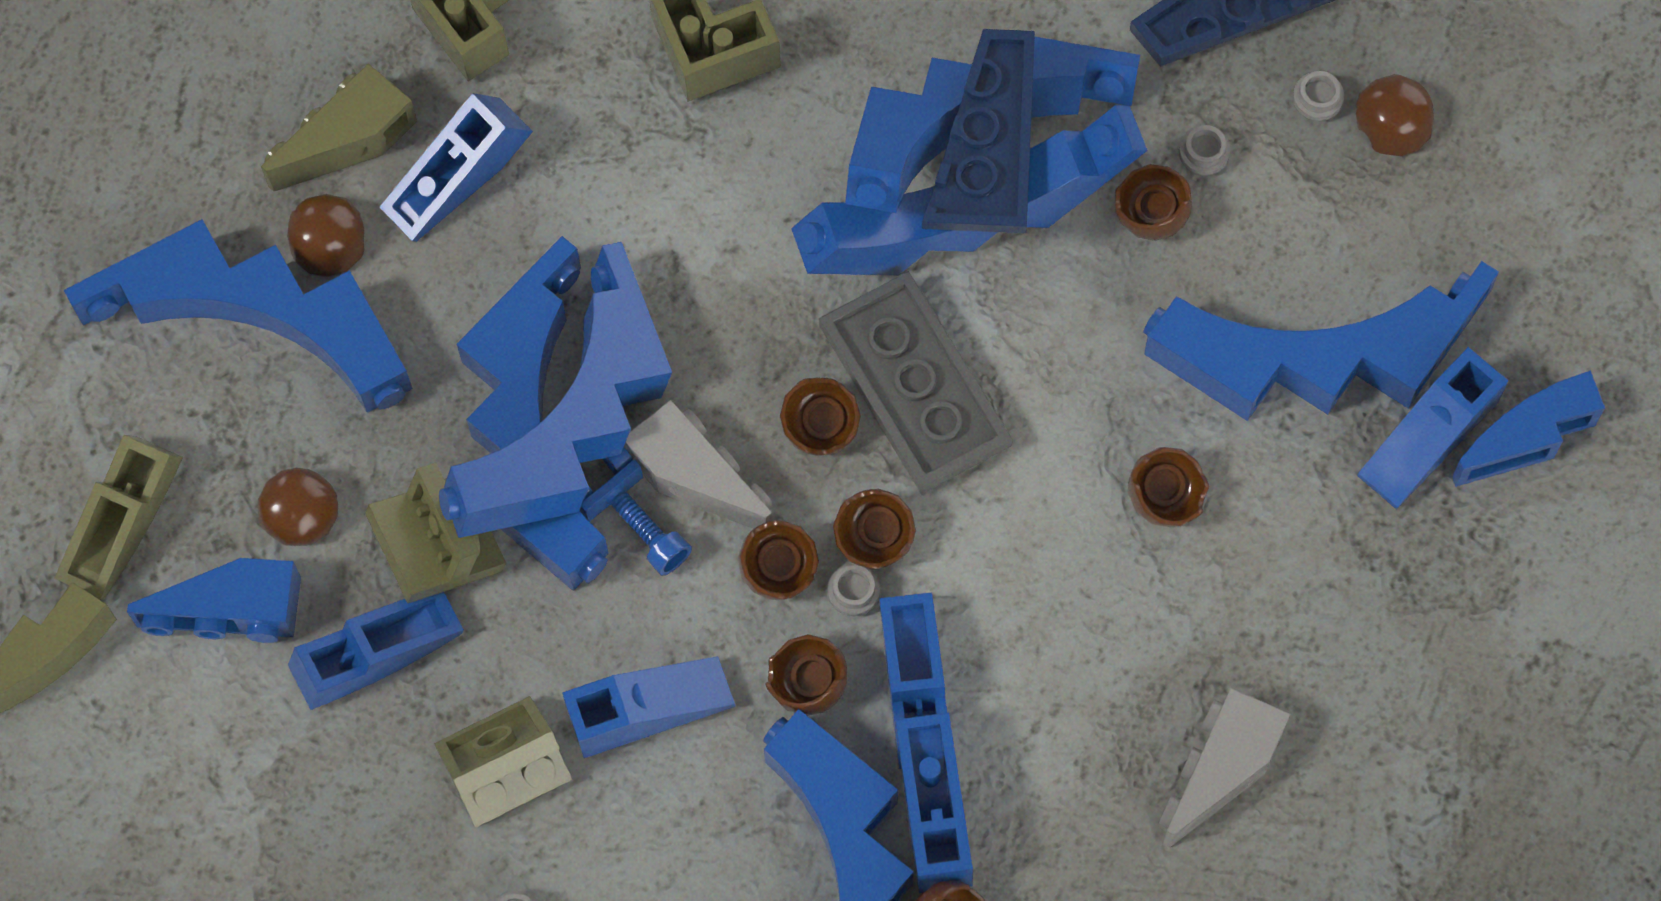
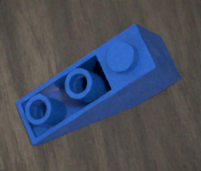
(1434, 427)
(235, 598)
(645, 703)

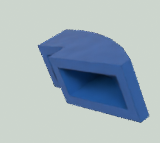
(1532, 429)
(372, 647)
(912, 657)

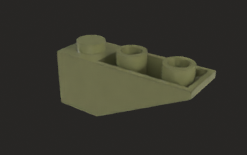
(349, 129)

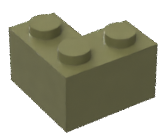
(465, 32)
(715, 49)

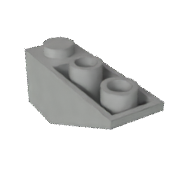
(689, 469)
(1234, 757)

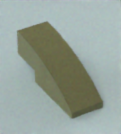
(118, 515)
(42, 653)

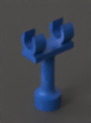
(666, 550)

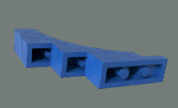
(908, 130)
(1061, 176)
(192, 280)
(1388, 351)
(512, 356)
(542, 470)
(844, 802)

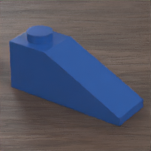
(456, 164)
(934, 800)

